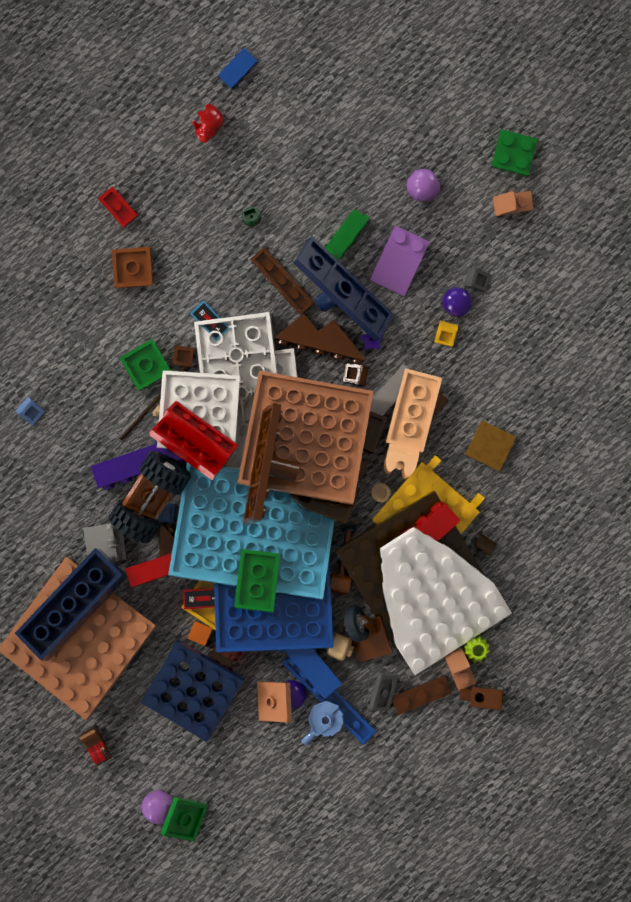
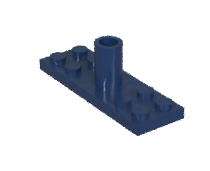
(342, 289)

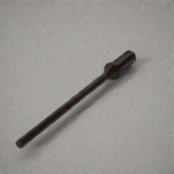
(145, 411)

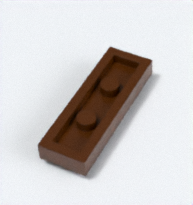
(421, 695)

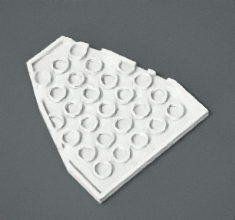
(435, 598)

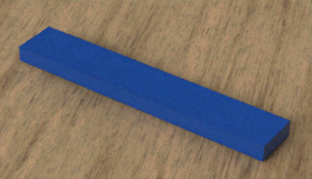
(352, 719)

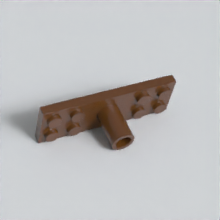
(266, 465)

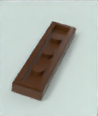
(282, 281)

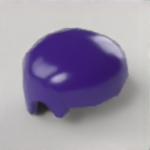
(456, 301)
(298, 694)

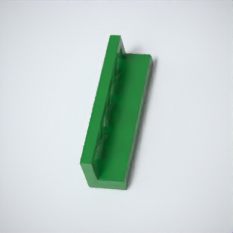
(347, 234)

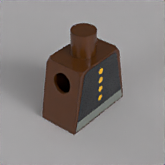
(492, 696)

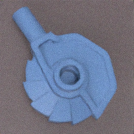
(324, 720)

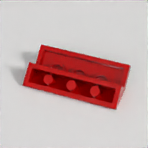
(193, 440)

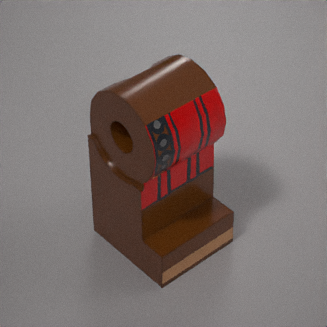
(95, 745)

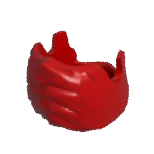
(210, 123)

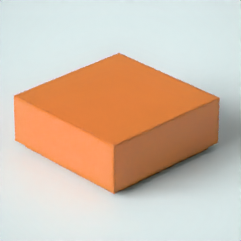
(200, 633)

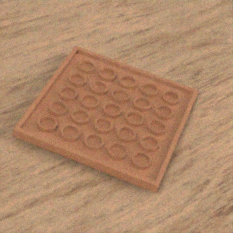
(319, 429)
(92, 657)

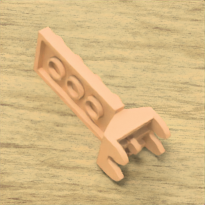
(411, 421)

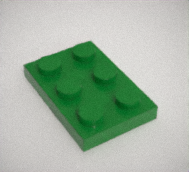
(257, 580)

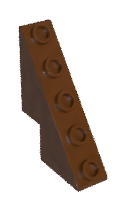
(327, 340)

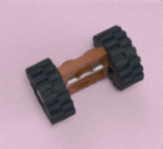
(148, 497)

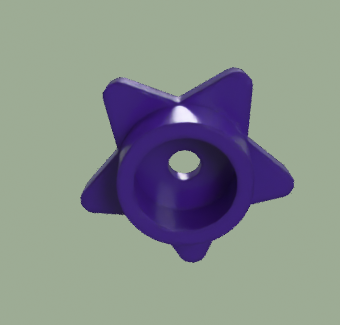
(370, 344)

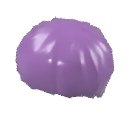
(423, 185)
(156, 806)

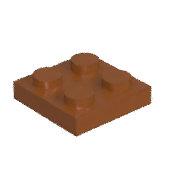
(132, 267)

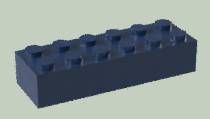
(71, 604)

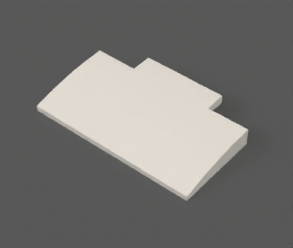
(243, 352)

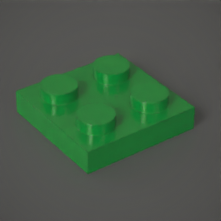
(514, 152)
(145, 364)
(184, 819)

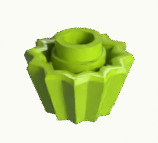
(477, 649)

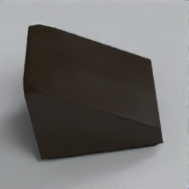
(485, 544)

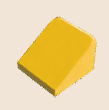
(446, 333)

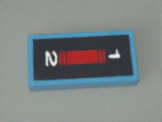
(205, 312)

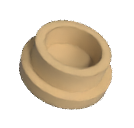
(381, 492)

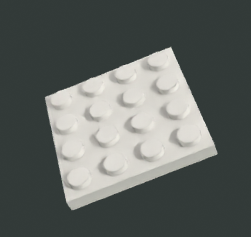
(206, 395)

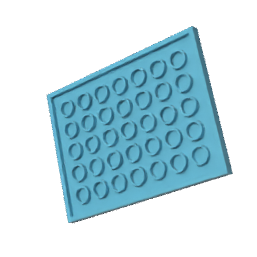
(213, 534)

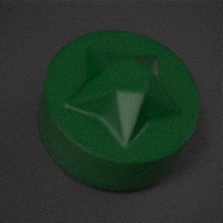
(251, 216)

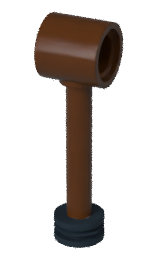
(341, 582)

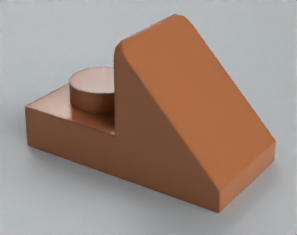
(513, 203)
(460, 669)

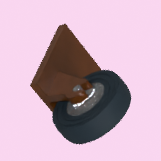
(367, 634)

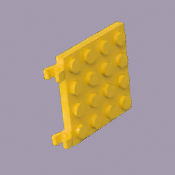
(421, 483)

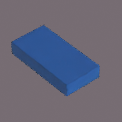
(237, 68)

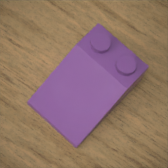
(399, 261)

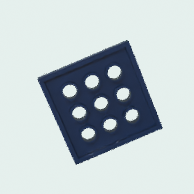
(214, 672)

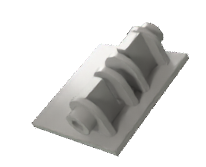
(107, 539)

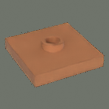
(274, 701)

